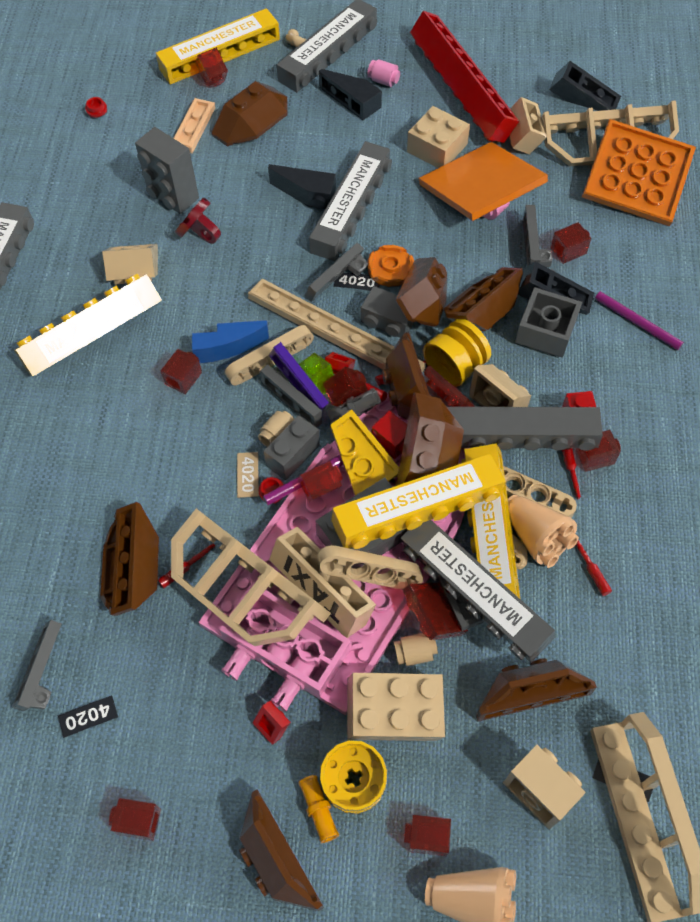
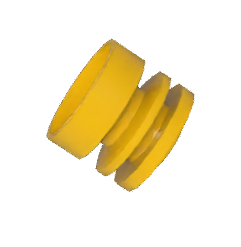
(457, 351)
(361, 759)

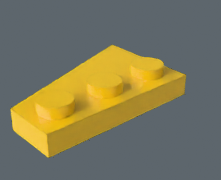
(361, 453)

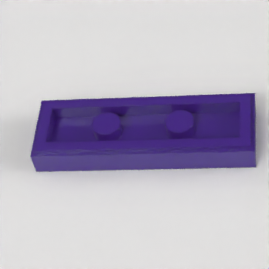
(296, 375)

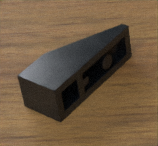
(583, 89)
(352, 92)
(307, 186)
(546, 279)

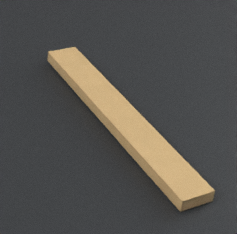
(322, 323)

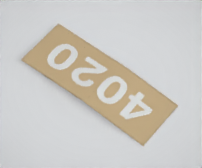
(247, 475)

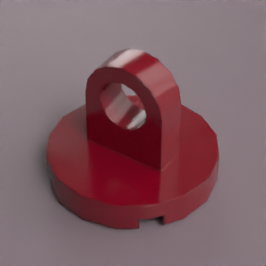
(199, 223)

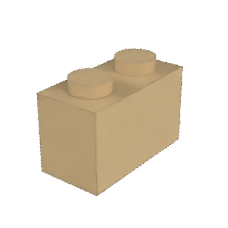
(530, 129)

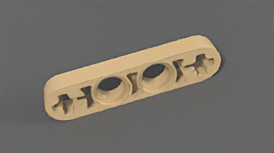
(252, 363)
(530, 485)
(338, 562)

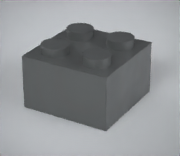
(548, 322)

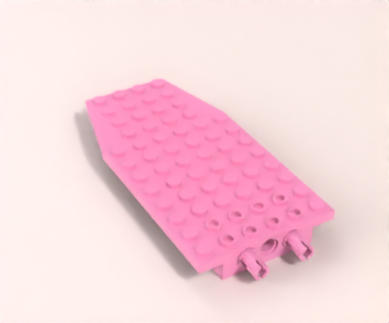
(319, 655)

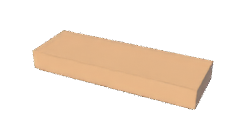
(194, 123)

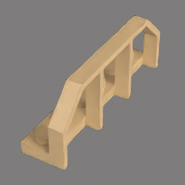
(596, 119)
(250, 561)
(636, 821)

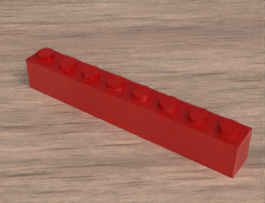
(464, 78)

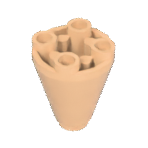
(542, 529)
(474, 895)

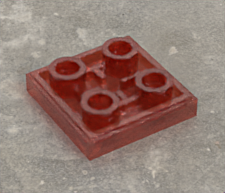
(444, 388)
(432, 611)

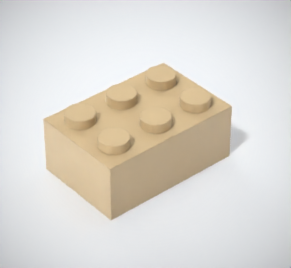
(395, 707)

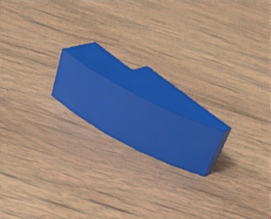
(229, 340)

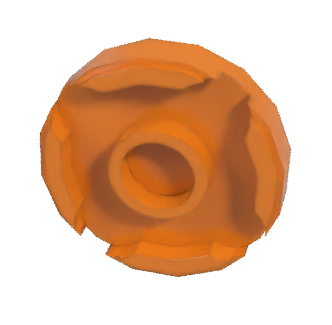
(389, 265)

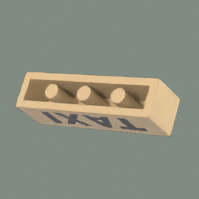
(298, 560)

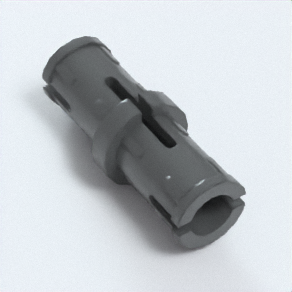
(357, 404)

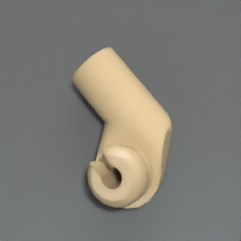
(293, 38)
(521, 553)

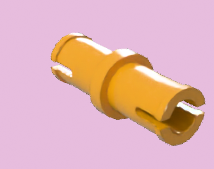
(318, 809)

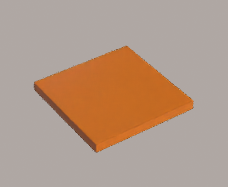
(639, 172)
(483, 180)

